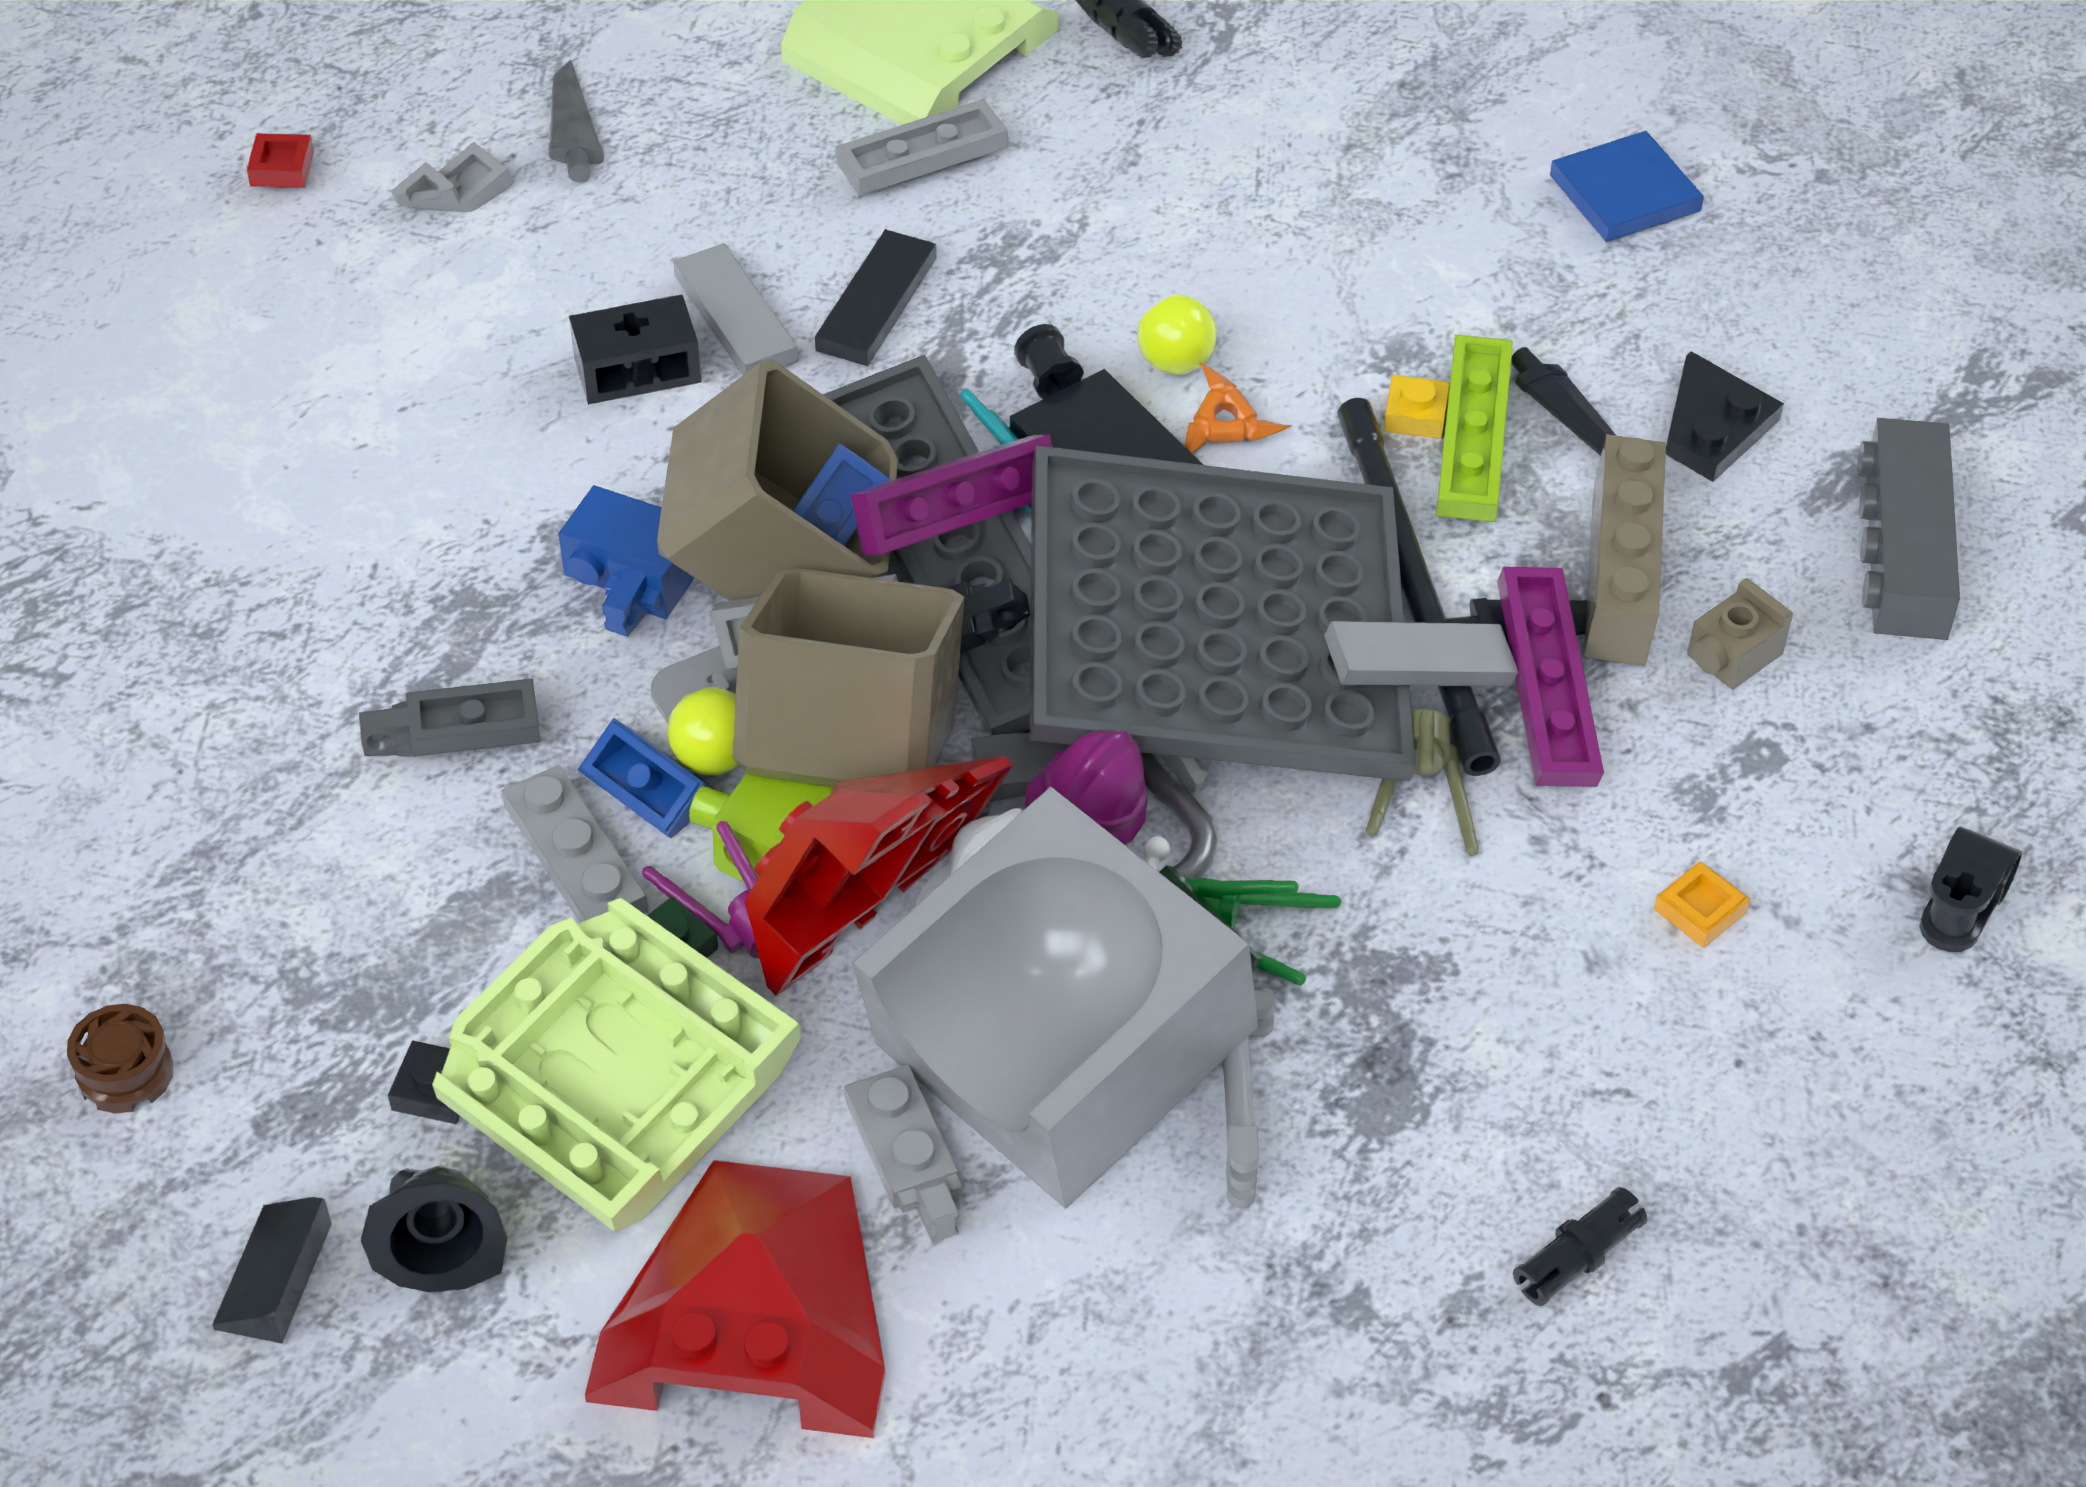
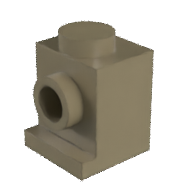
(1740, 635)

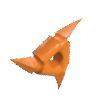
(1221, 397)

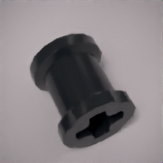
(1044, 354)

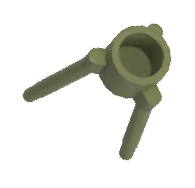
(1432, 753)

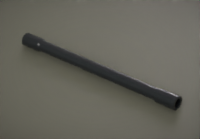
(1467, 722)

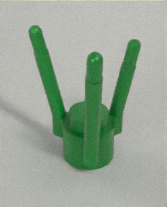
(1228, 895)

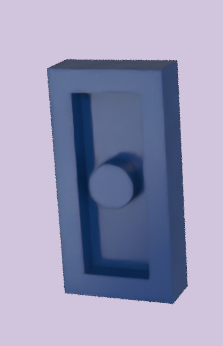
(828, 497)

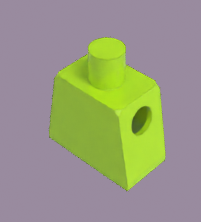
(753, 813)

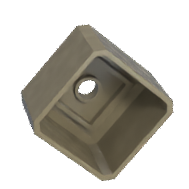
(742, 471)
(845, 677)

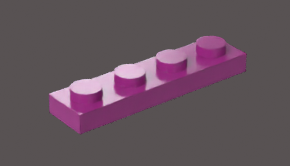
(946, 496)
(1550, 677)

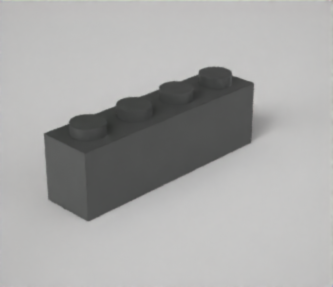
(1909, 529)

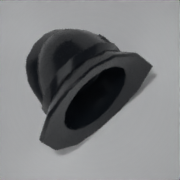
(434, 1232)

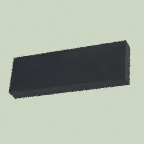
(875, 297)

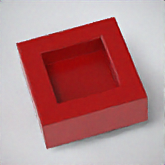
(280, 160)

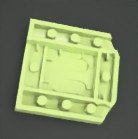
(910, 53)
(612, 1060)

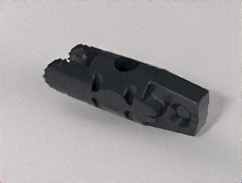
(1134, 26)

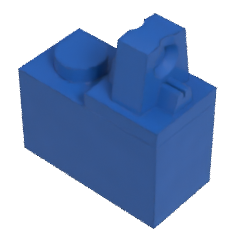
(615, 547)

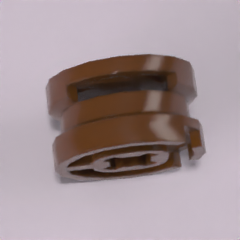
(121, 1057)

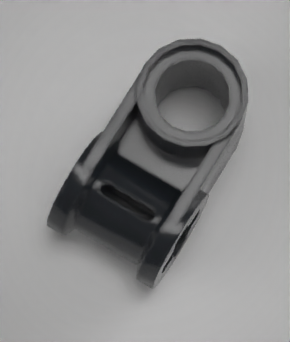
(1967, 889)

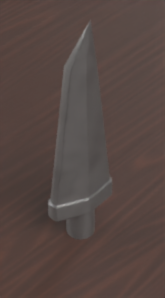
(572, 130)

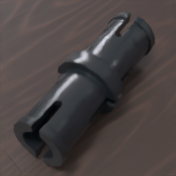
(1579, 1246)

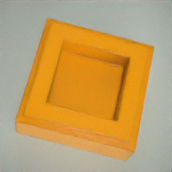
(1701, 904)

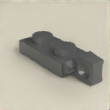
(453, 720)

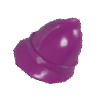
(1102, 778)

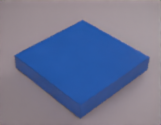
(1626, 186)

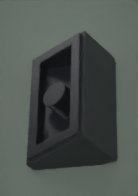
(274, 1269)

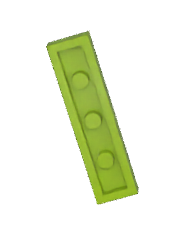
(1475, 428)

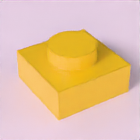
(1416, 406)

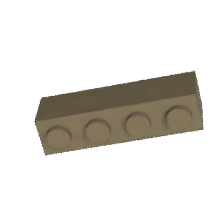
(1625, 550)

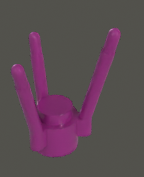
(738, 931)

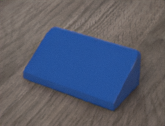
(642, 777)

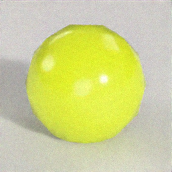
(1177, 335)
(703, 731)

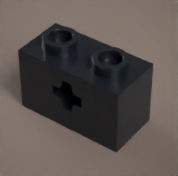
(635, 349)

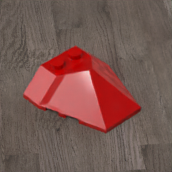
(851, 855)
(753, 1296)

